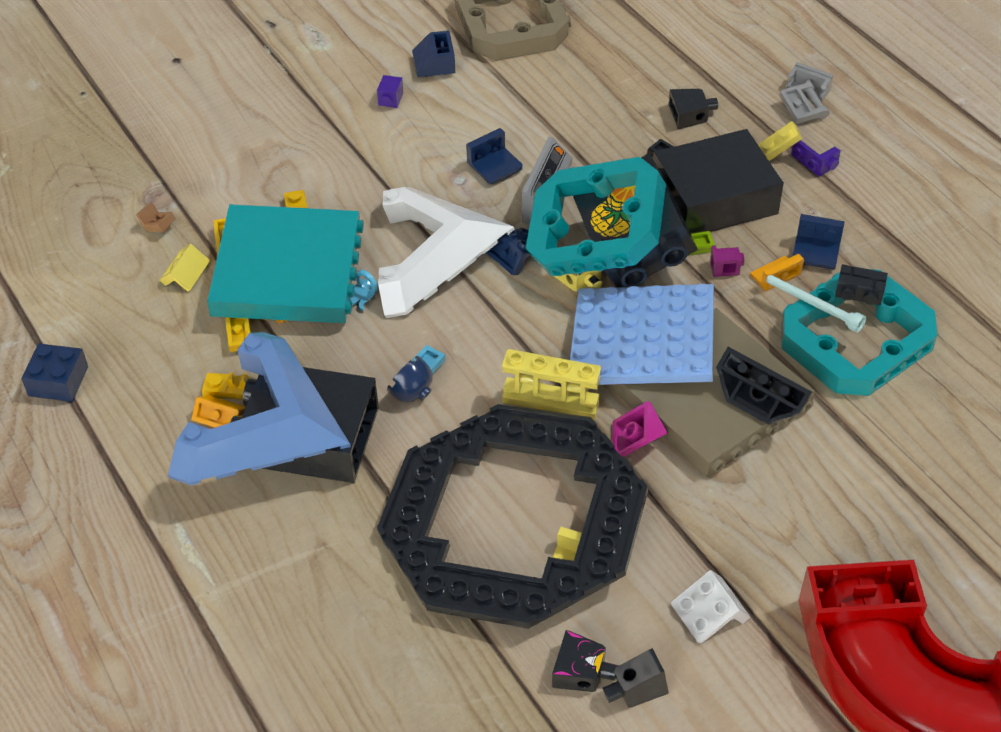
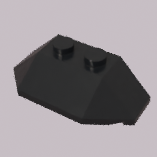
(759, 389)

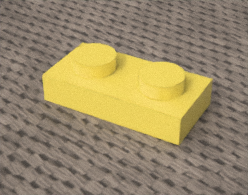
(780, 140)

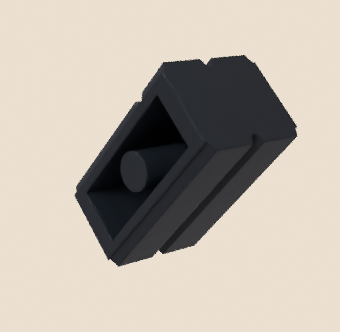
(861, 284)

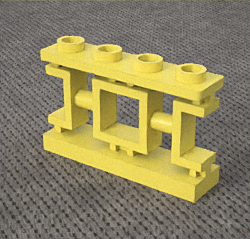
(529, 392)

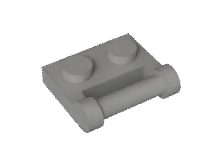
(799, 105)

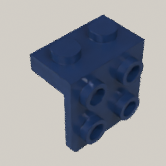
(491, 158)

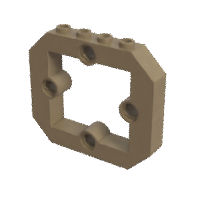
(522, 39)

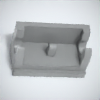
(802, 74)

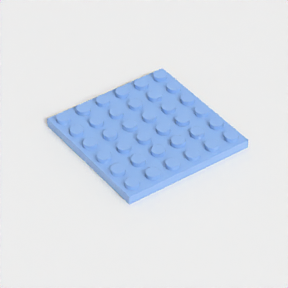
(646, 333)

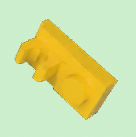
(225, 385)

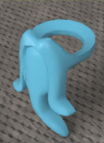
(364, 289)

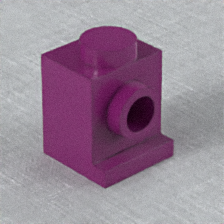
(726, 261)

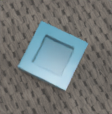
(431, 357)

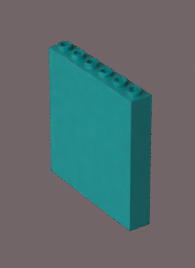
(286, 264)

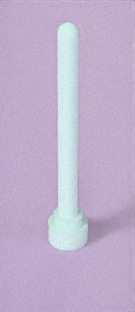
(854, 321)

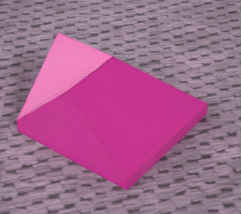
(636, 429)

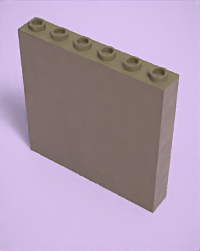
(697, 414)

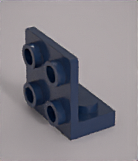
(818, 241)
(511, 250)

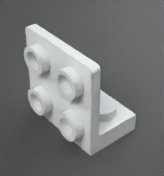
(708, 606)

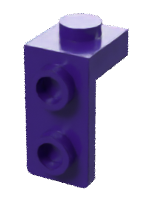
(817, 163)

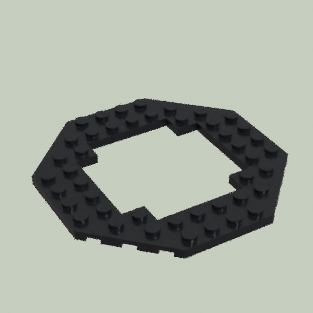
(499, 595)

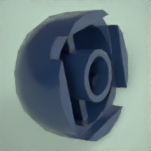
(412, 381)

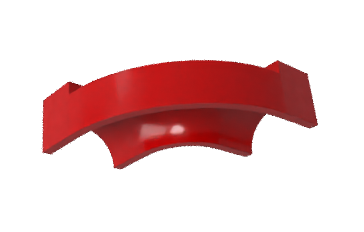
(884, 658)

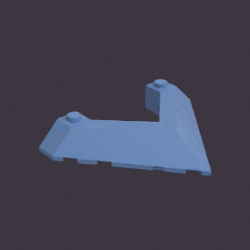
(292, 430)

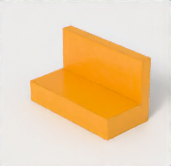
(782, 268)
(215, 411)

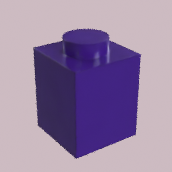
(390, 91)

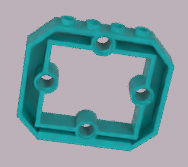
(642, 210)
(819, 352)

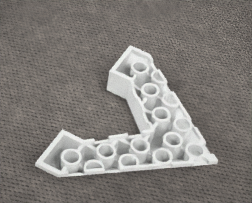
(456, 243)

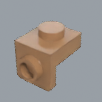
(153, 220)

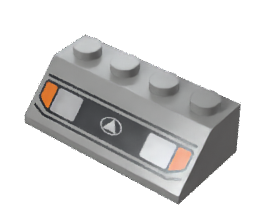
(551, 159)

